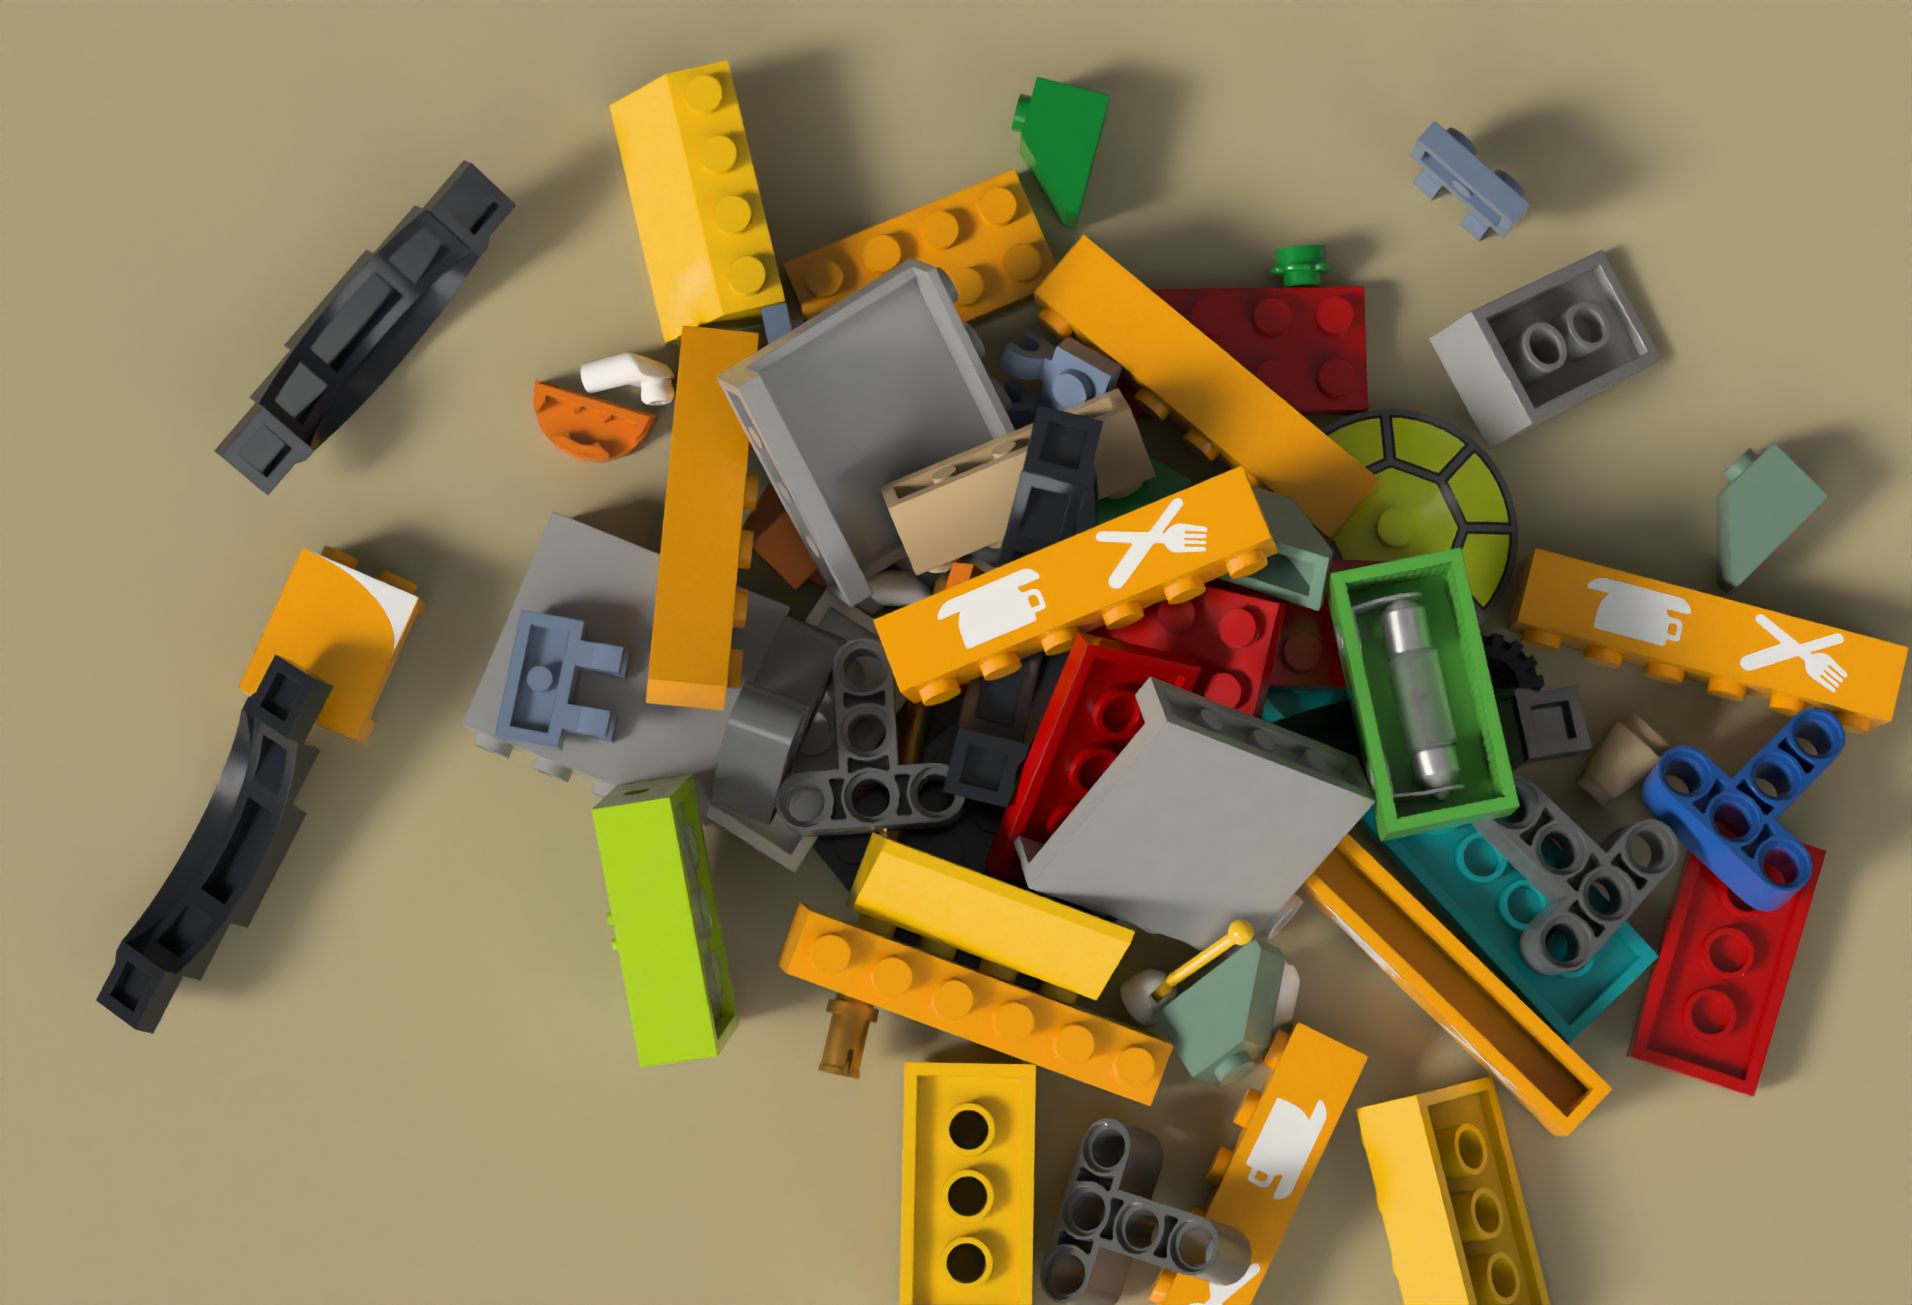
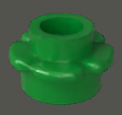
(1301, 265)

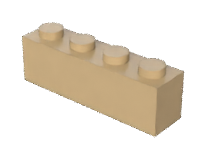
(969, 496)

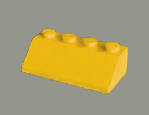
(697, 201)
(986, 918)
(1452, 1198)

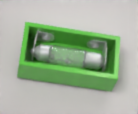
(1421, 694)

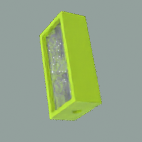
(665, 920)

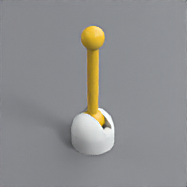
(1154, 989)

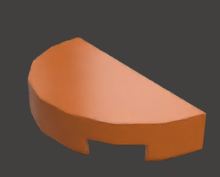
(589, 426)

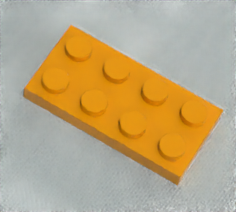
(977, 236)

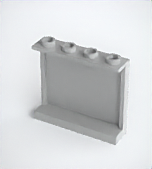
(861, 402)
(613, 589)
(1200, 821)

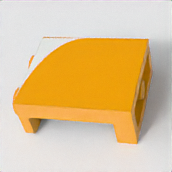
(341, 631)

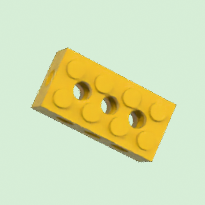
(1001, 1163)

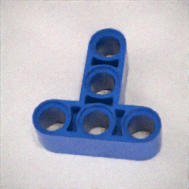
(1746, 807)

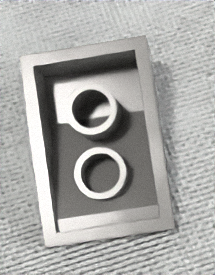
(1544, 348)

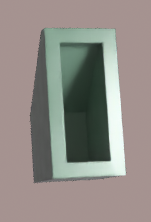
(1759, 511)
(1303, 560)
(1227, 1015)

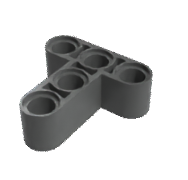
(774, 719)
(865, 768)
(1581, 865)
(1128, 1223)

